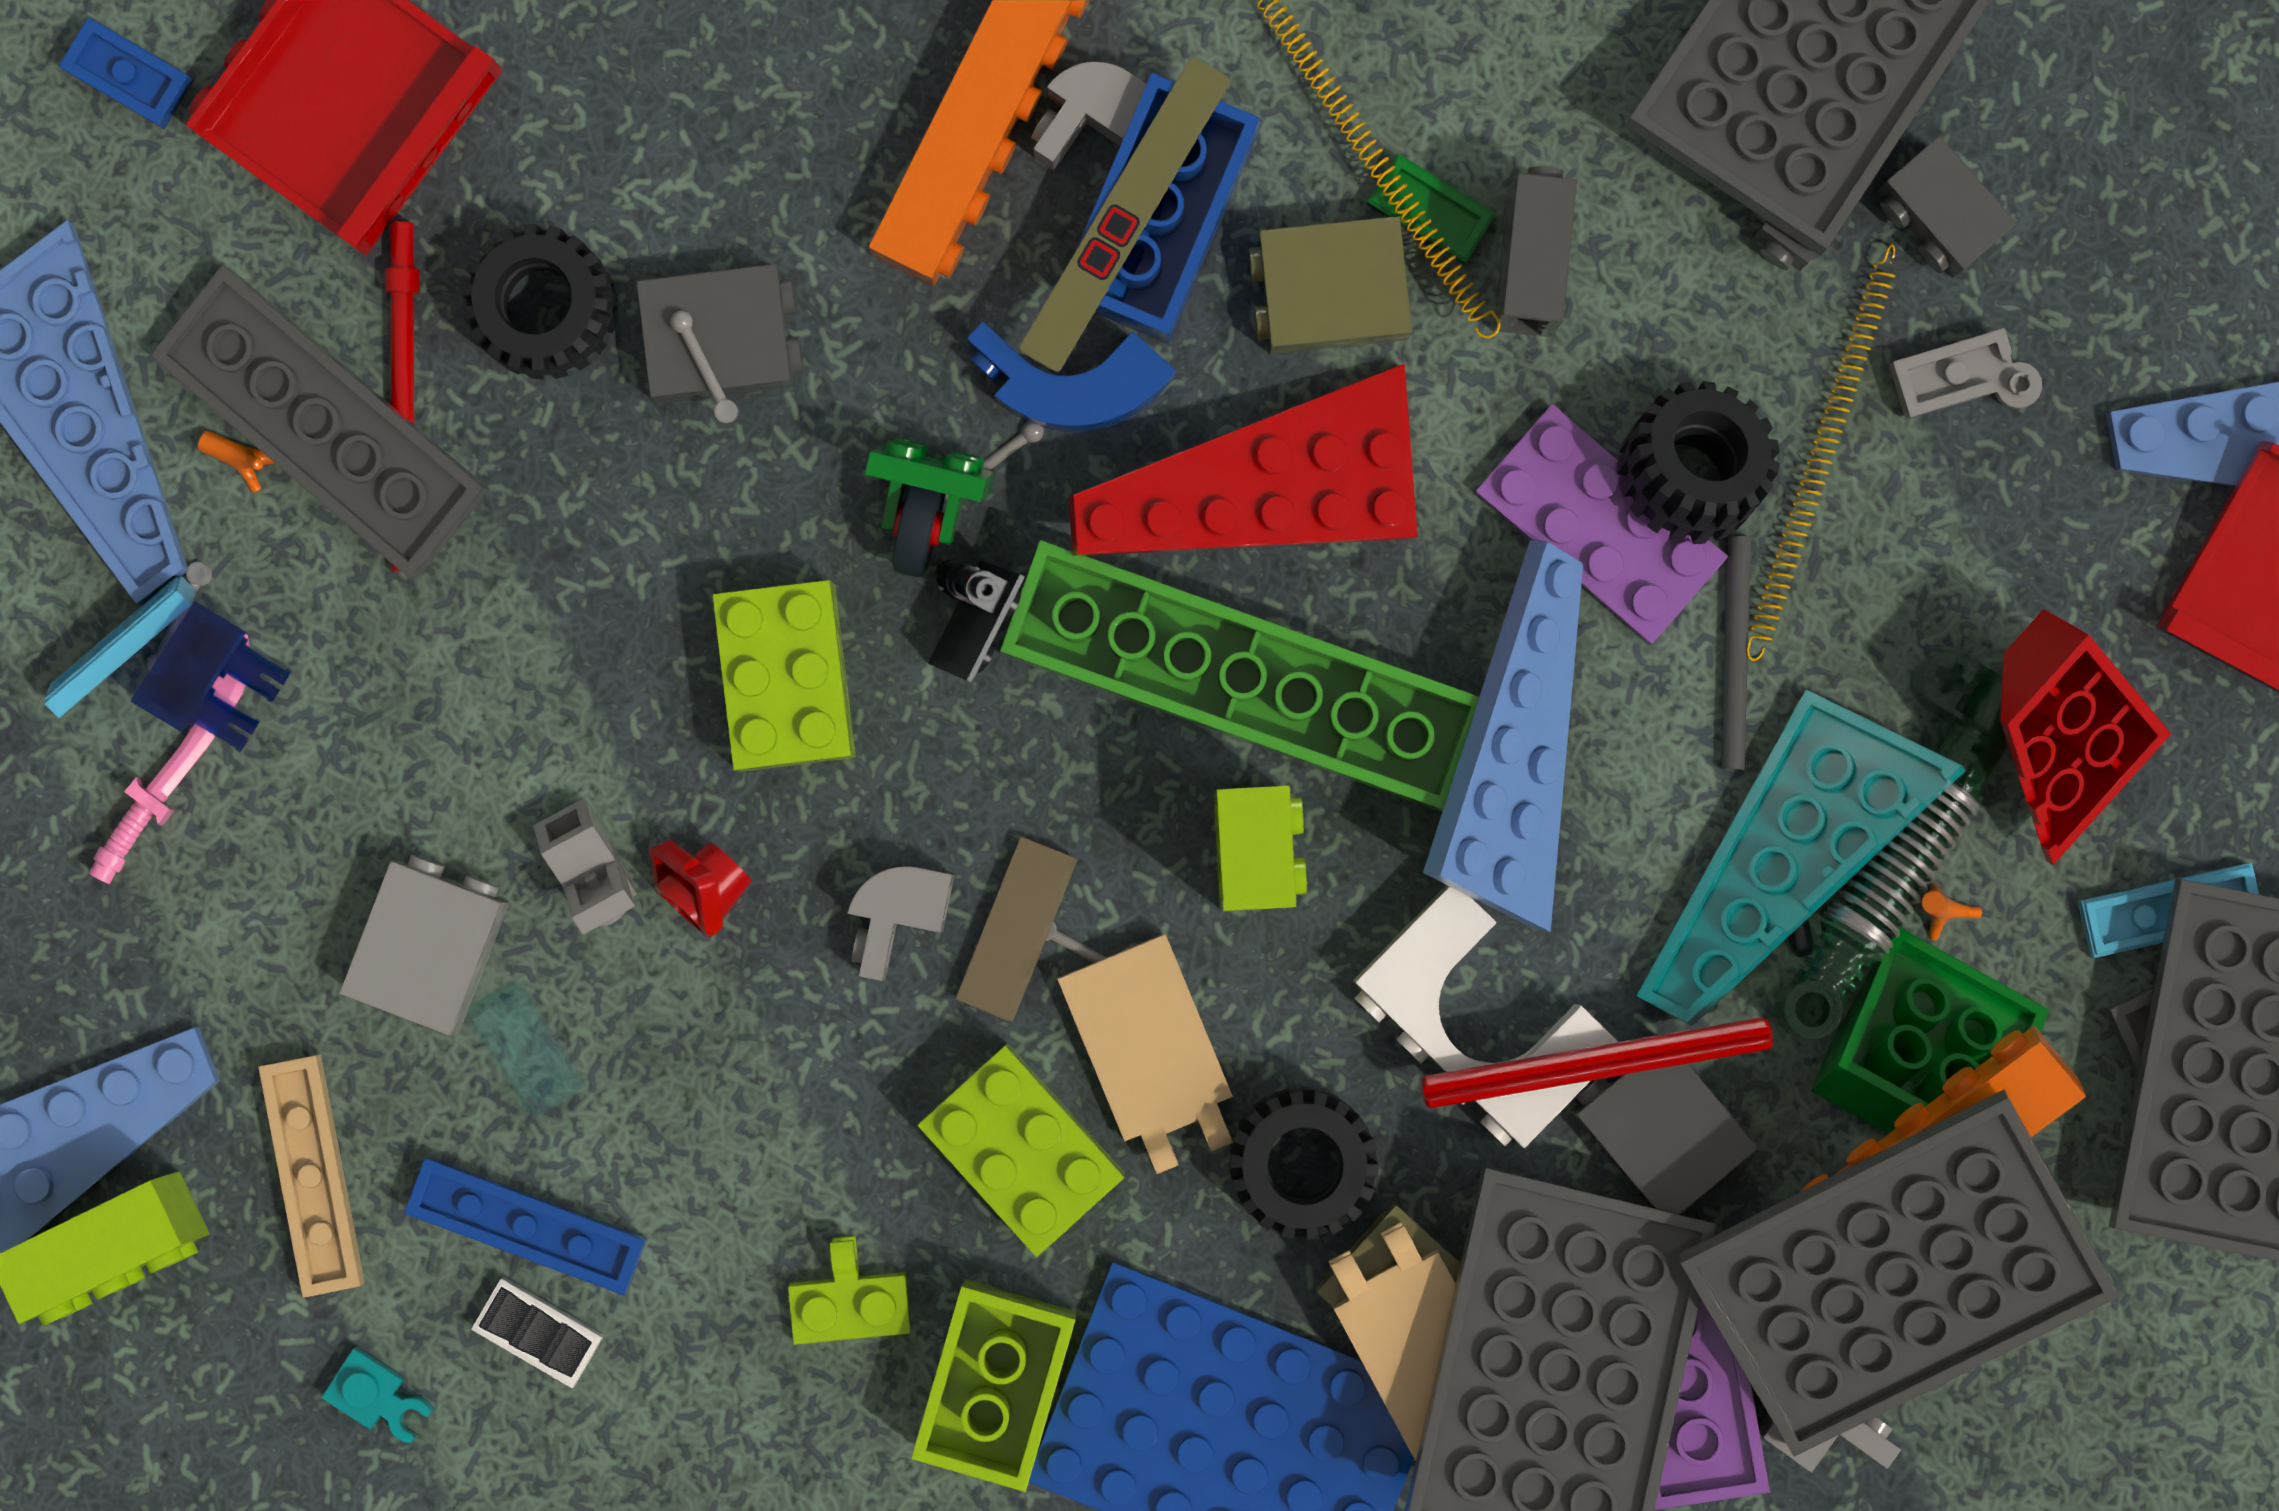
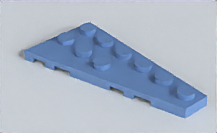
(76, 416)
(1507, 790)
(86, 1125)

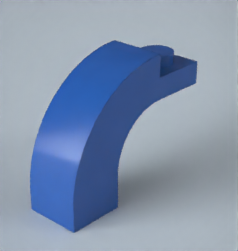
(1074, 403)

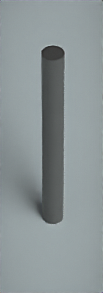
(1736, 652)

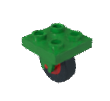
(920, 519)

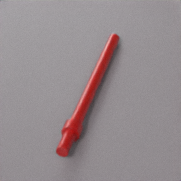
(402, 283)

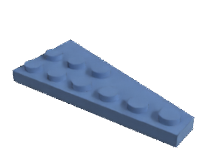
(2197, 436)

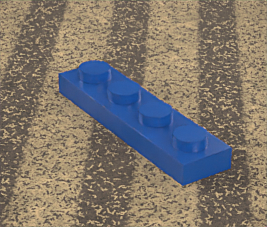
(525, 1225)

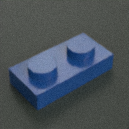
(126, 73)

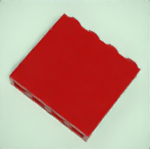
(343, 106)
(2232, 586)

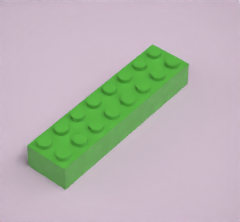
(1240, 675)

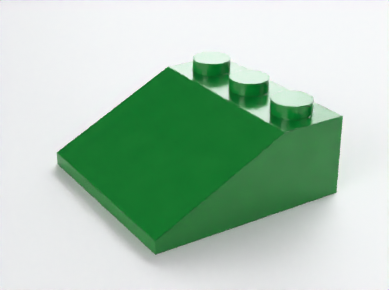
(1916, 1028)

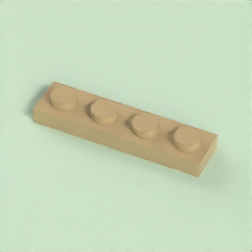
(311, 1176)

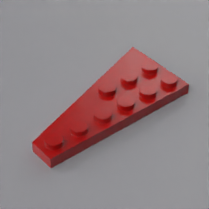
(1296, 478)

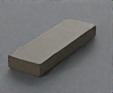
(1016, 929)

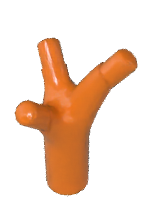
(238, 456)
(1944, 909)

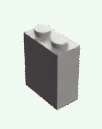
(425, 945)

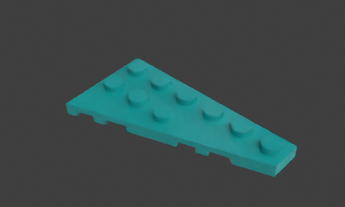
(1807, 826)

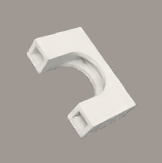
(1407, 987)

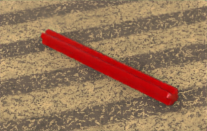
(1596, 1062)

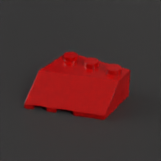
(2071, 728)

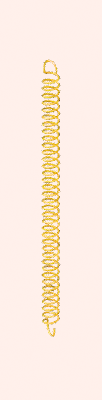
(1368, 158)
(1821, 449)

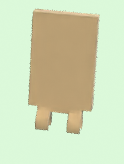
(1149, 1047)
(1398, 1326)

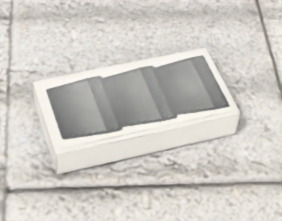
(537, 1332)

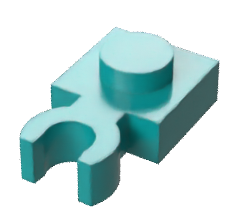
(369, 1390)

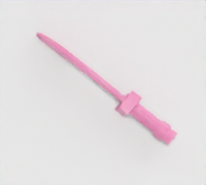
(152, 799)

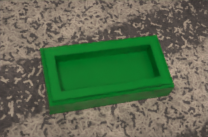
(1454, 214)

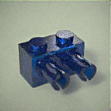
(183, 676)

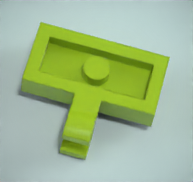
(849, 1303)

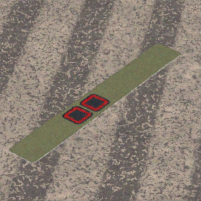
(1124, 214)

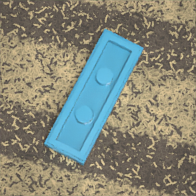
(119, 645)
(2140, 914)

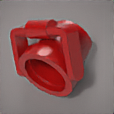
(698, 885)

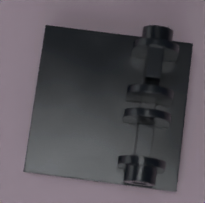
(985, 599)

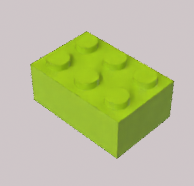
(784, 676)
(1257, 848)
(1022, 1150)
(101, 1250)
(994, 1385)

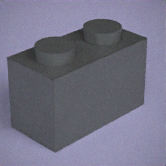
(1944, 208)

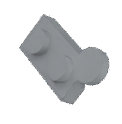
(1964, 374)

